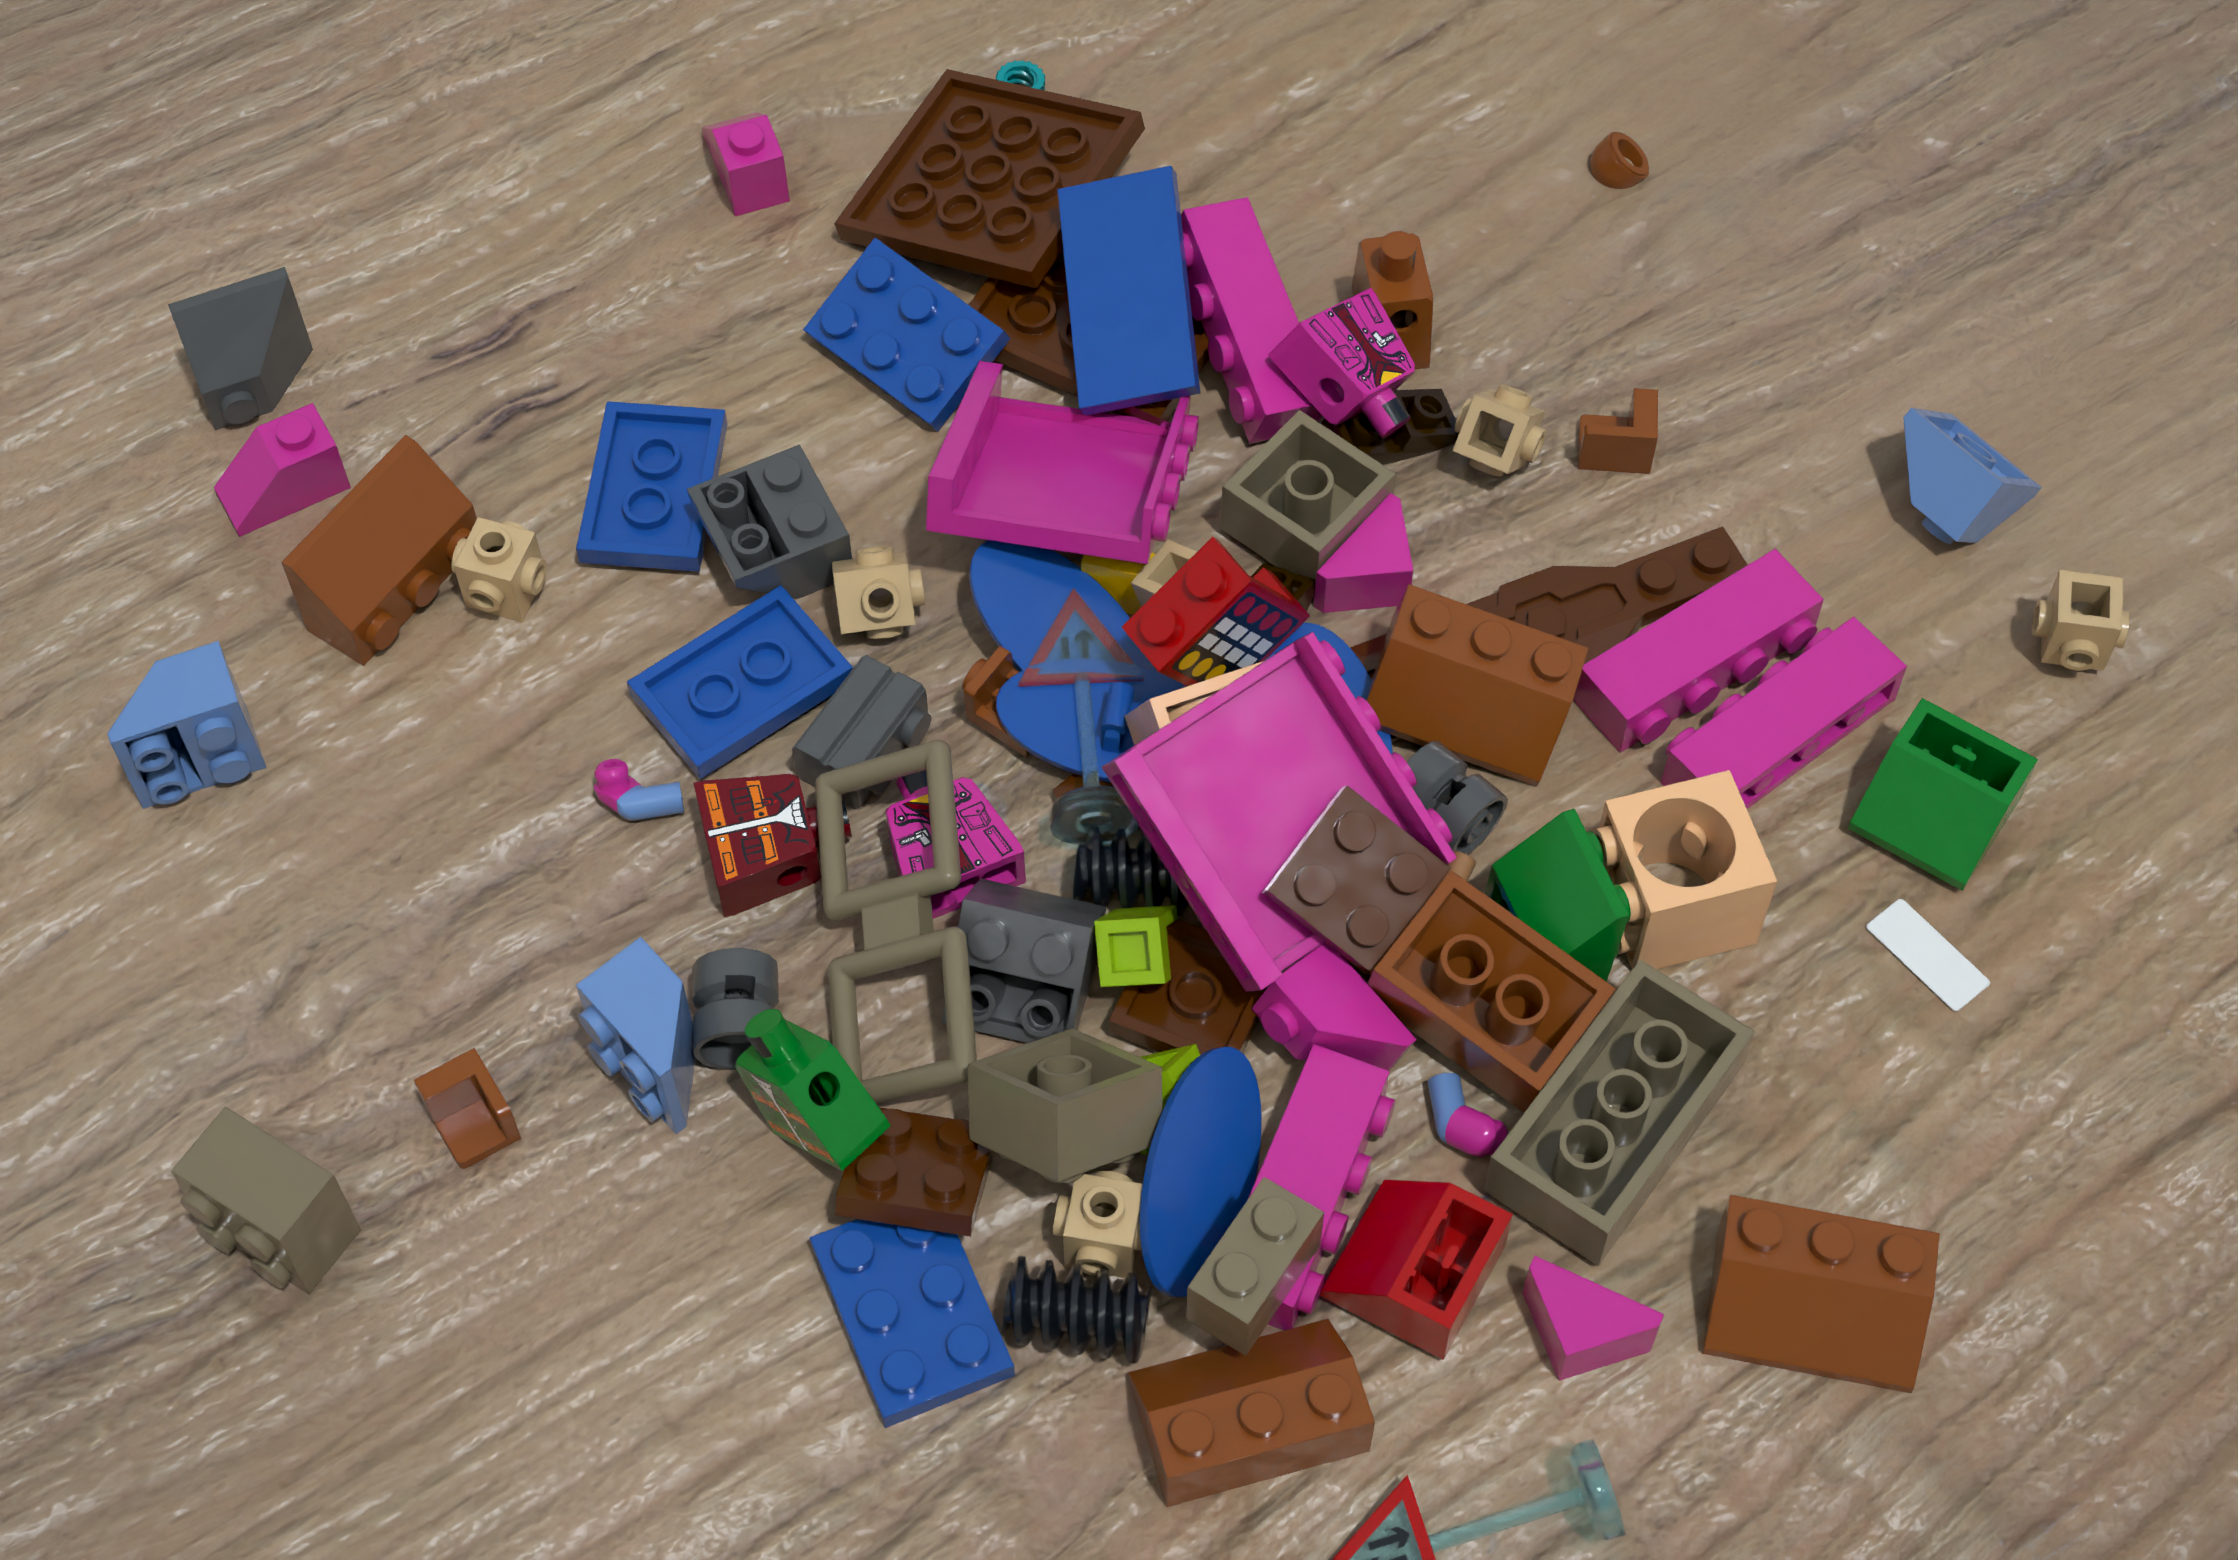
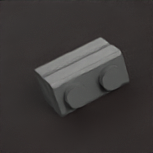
(863, 719)

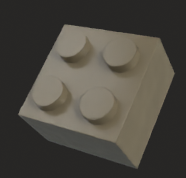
(1302, 496)
(1064, 1104)
(265, 1202)

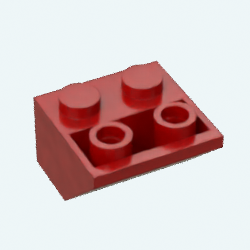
(1419, 1261)

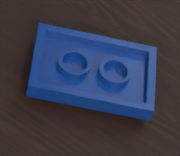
(905, 333)
(639, 485)
(740, 681)
(911, 1315)

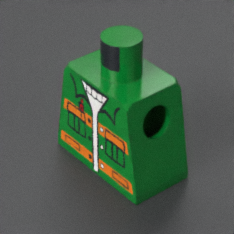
(792, 1071)

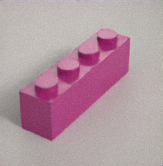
(1243, 313)
(1698, 651)
(1791, 713)
(1322, 1153)

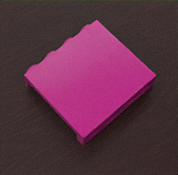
(1057, 475)
(1245, 781)

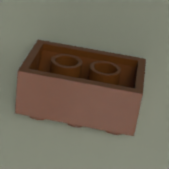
(379, 553)
(1474, 684)
(1488, 991)
(1821, 1293)
(1253, 1417)

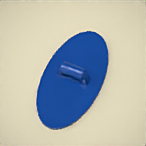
(1023, 591)
(1047, 723)
(1199, 1166)

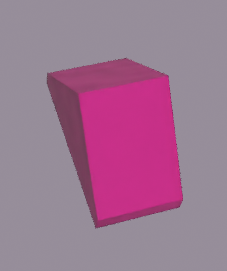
(1369, 566)
(1585, 1322)

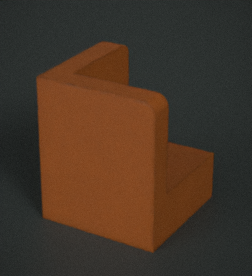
(1621, 442)
(467, 1109)

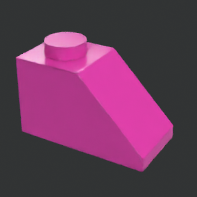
(748, 162)
(281, 471)
(1331, 1006)

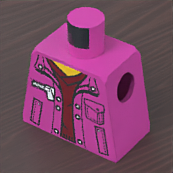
(1349, 363)
(985, 841)

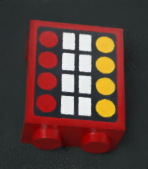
(1214, 618)

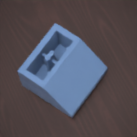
(185, 728)
(642, 1030)

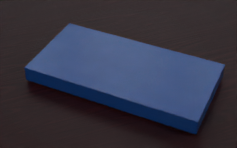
(1128, 291)

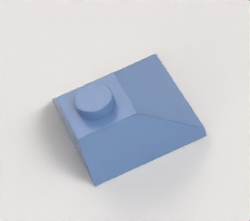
(1960, 478)

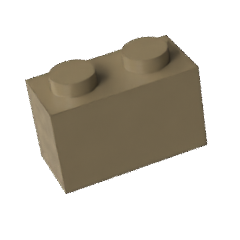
(1254, 1266)

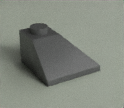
(243, 345)

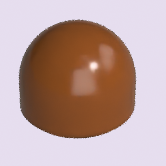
(1611, 167)

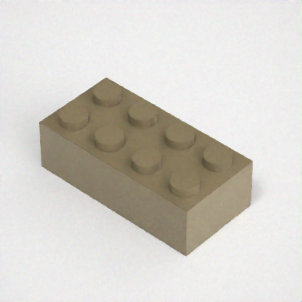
(1618, 1112)

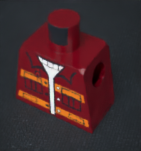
(759, 838)

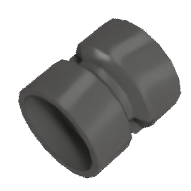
(1465, 803)
(728, 993)

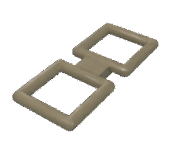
(897, 918)

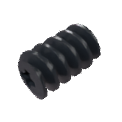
(1124, 871)
(1076, 1310)

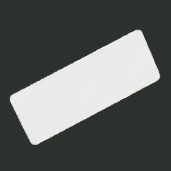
(1928, 954)

